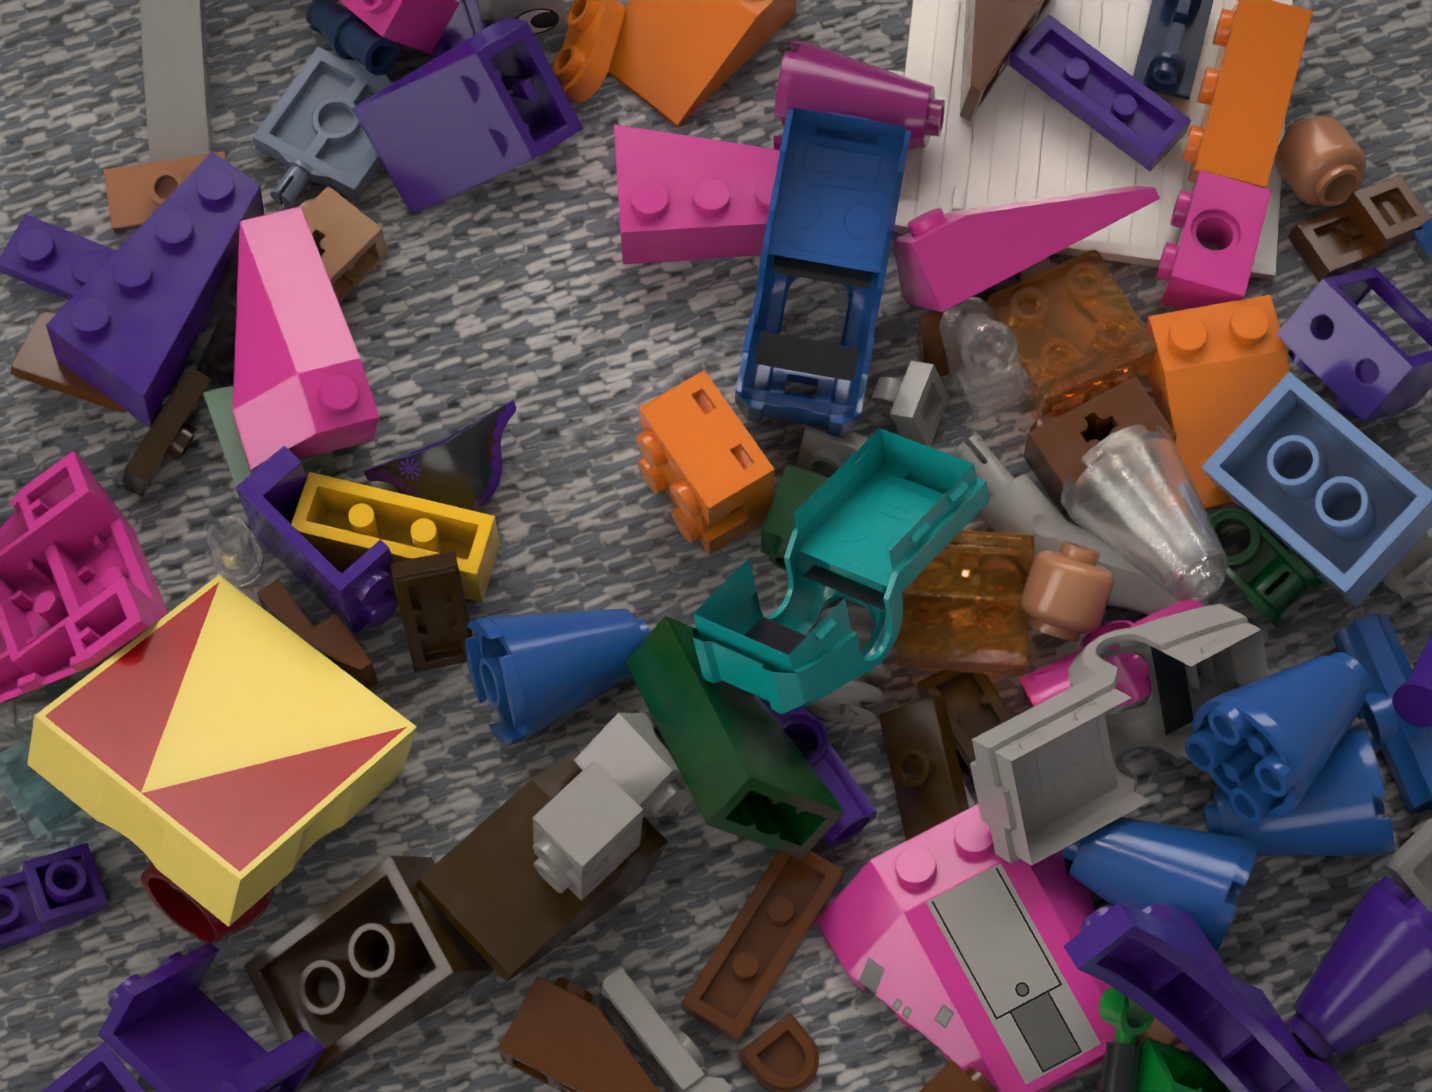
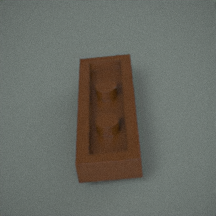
(761, 943)

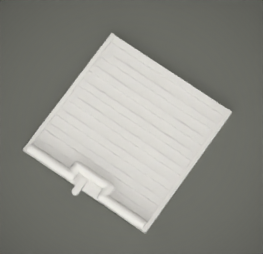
(1036, 149)

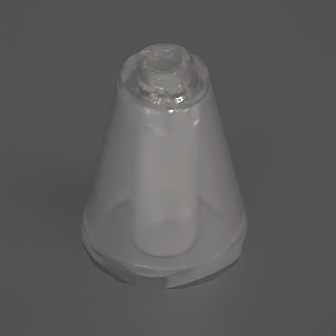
(1148, 511)

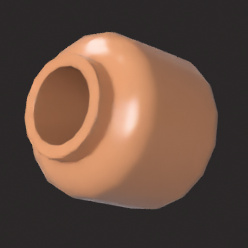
(1320, 161)
(1067, 591)

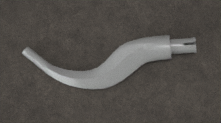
(1022, 508)

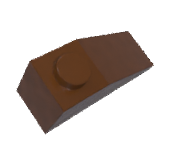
(990, 37)
(570, 1043)

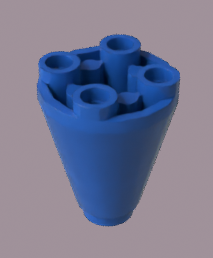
(1277, 733)

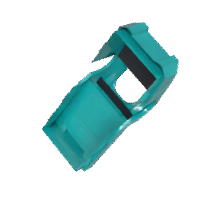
(854, 541)

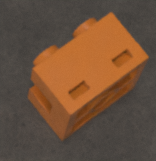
(704, 463)

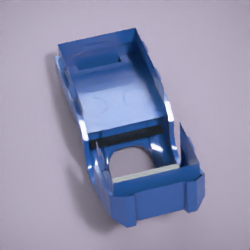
(829, 224)

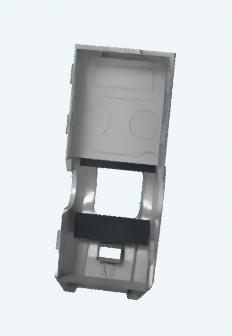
(1058, 760)

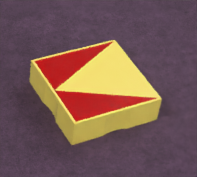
(220, 747)

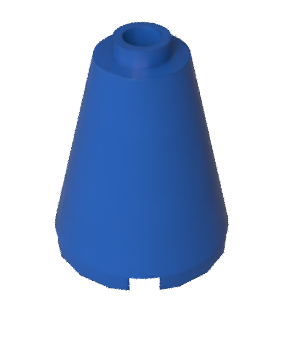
(548, 664)
(1333, 817)
(1164, 863)

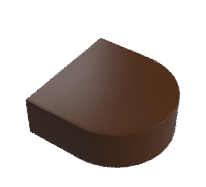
(782, 1057)

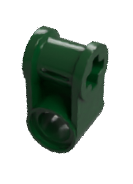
(1264, 567)

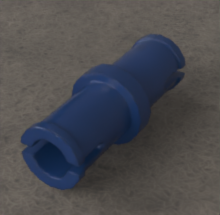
(352, 36)

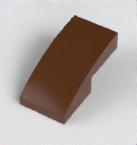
(1361, 230)
(328, 637)

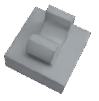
(915, 402)

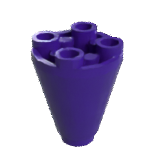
(1370, 975)

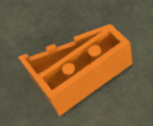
(1247, 90)

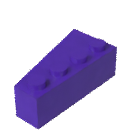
(152, 297)

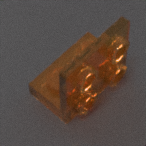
(1073, 332)
(968, 607)

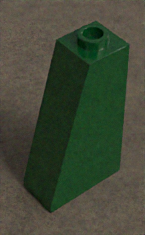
(730, 749)

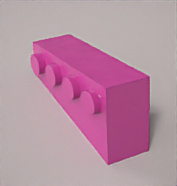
(691, 196)

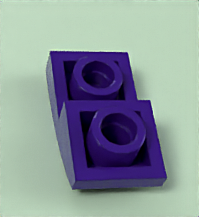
(49, 895)

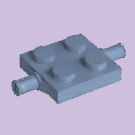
(318, 131)

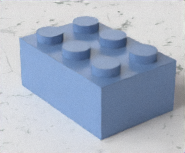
(1322, 489)

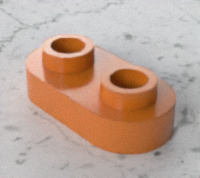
(588, 47)

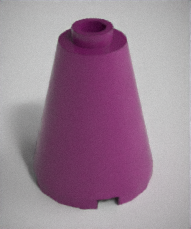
(840, 84)

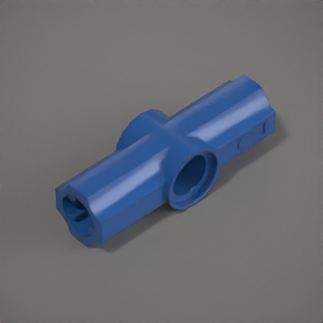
(1403, 745)

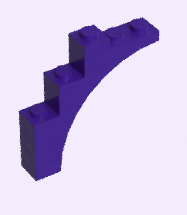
(1178, 978)

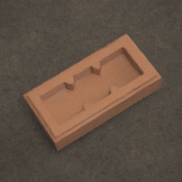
(141, 188)

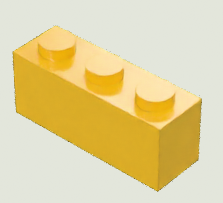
(350, 518)

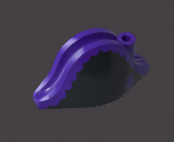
(456, 470)

